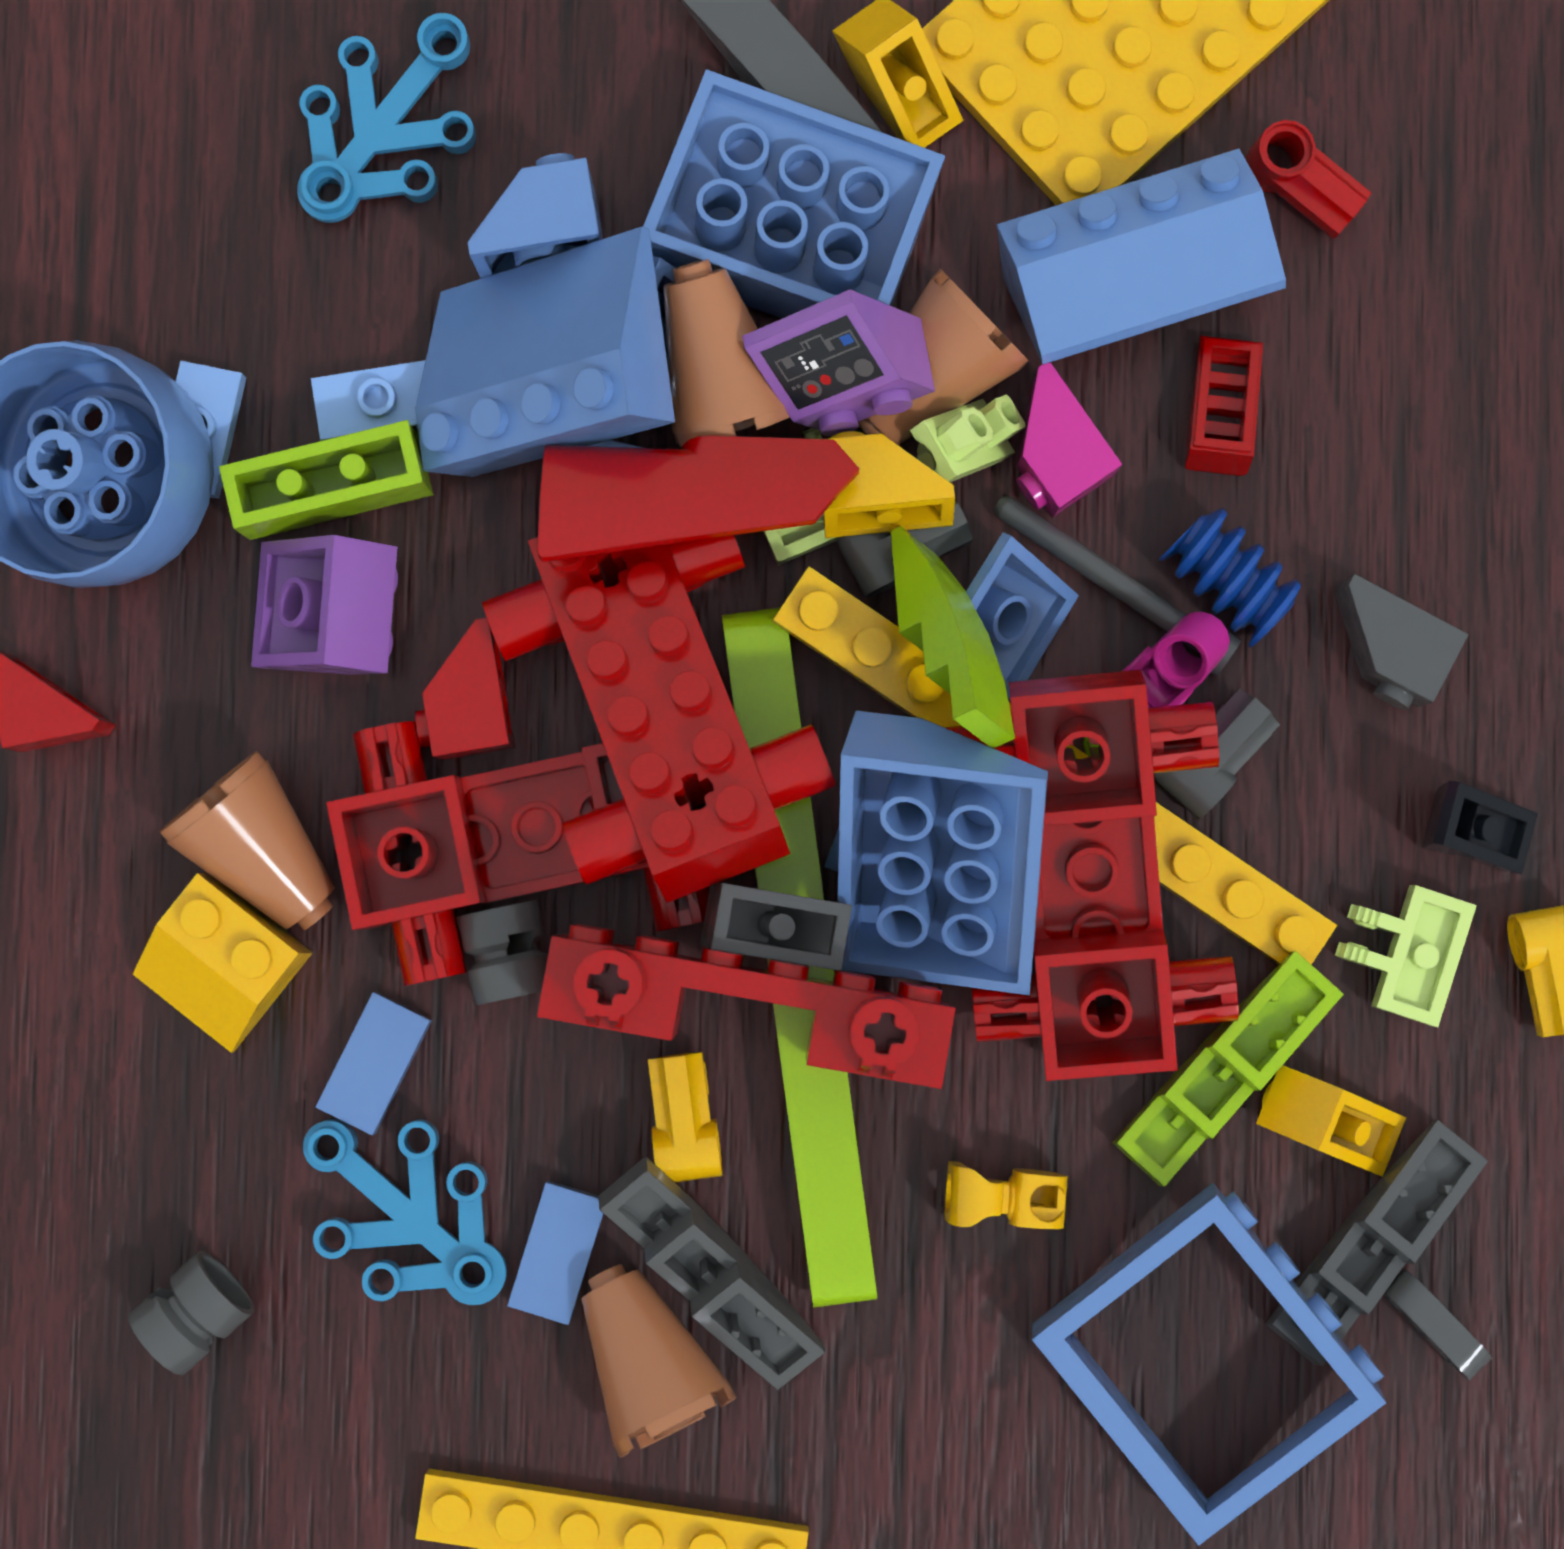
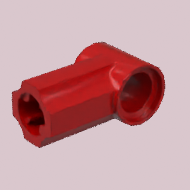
(1312, 183)

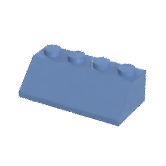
(1140, 256)

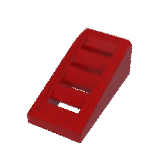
(1222, 445)

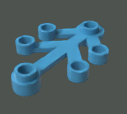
(379, 128)
(412, 1218)

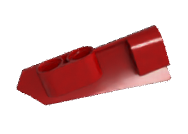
(710, 488)

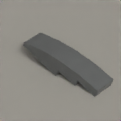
(774, 55)
(1385, 1232)
(712, 1272)

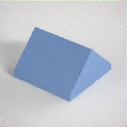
(1019, 606)

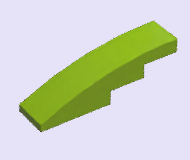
(955, 643)
(1228, 1068)

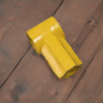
(1538, 950)
(684, 1134)

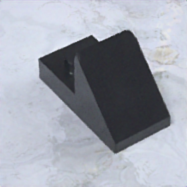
(1479, 827)

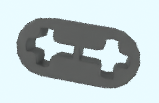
(1437, 1325)

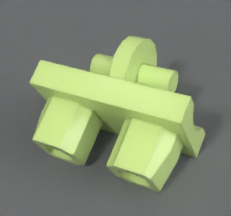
(968, 437)

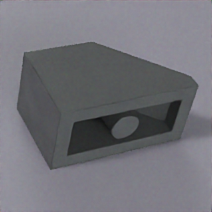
(1397, 643)
(776, 926)

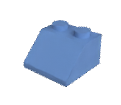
(538, 216)

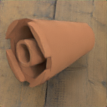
(963, 353)
(709, 370)
(254, 845)
(646, 1361)

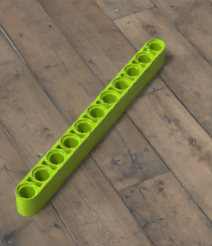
(815, 1096)

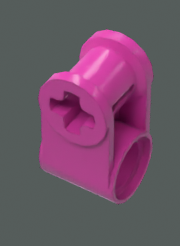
(1170, 669)

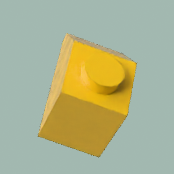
(898, 72)
(888, 491)
(1330, 1120)

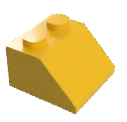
(219, 960)

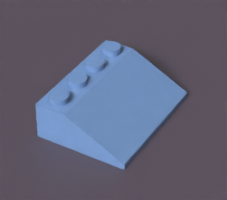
(790, 199)
(545, 359)
(938, 855)

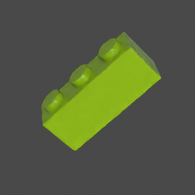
(325, 480)

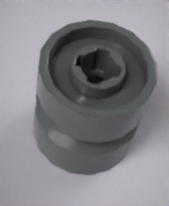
(504, 951)
(180, 1322)

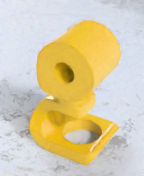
(1028, 1197)

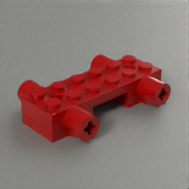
(661, 716)
(479, 843)
(1101, 882)
(644, 987)

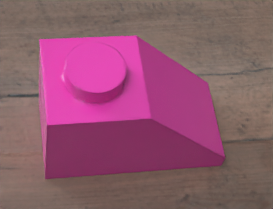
(1060, 447)

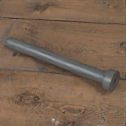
(1097, 569)

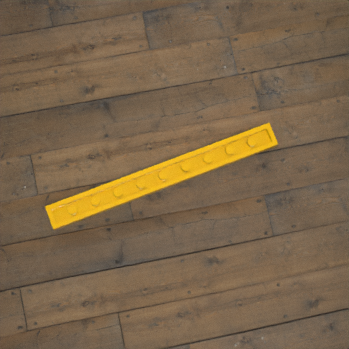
(1188, 860)

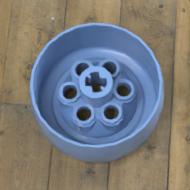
(160, 492)

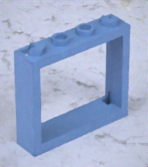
(1126, 1427)

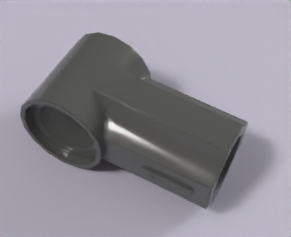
(872, 558)
(1242, 730)

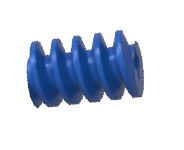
(1233, 574)

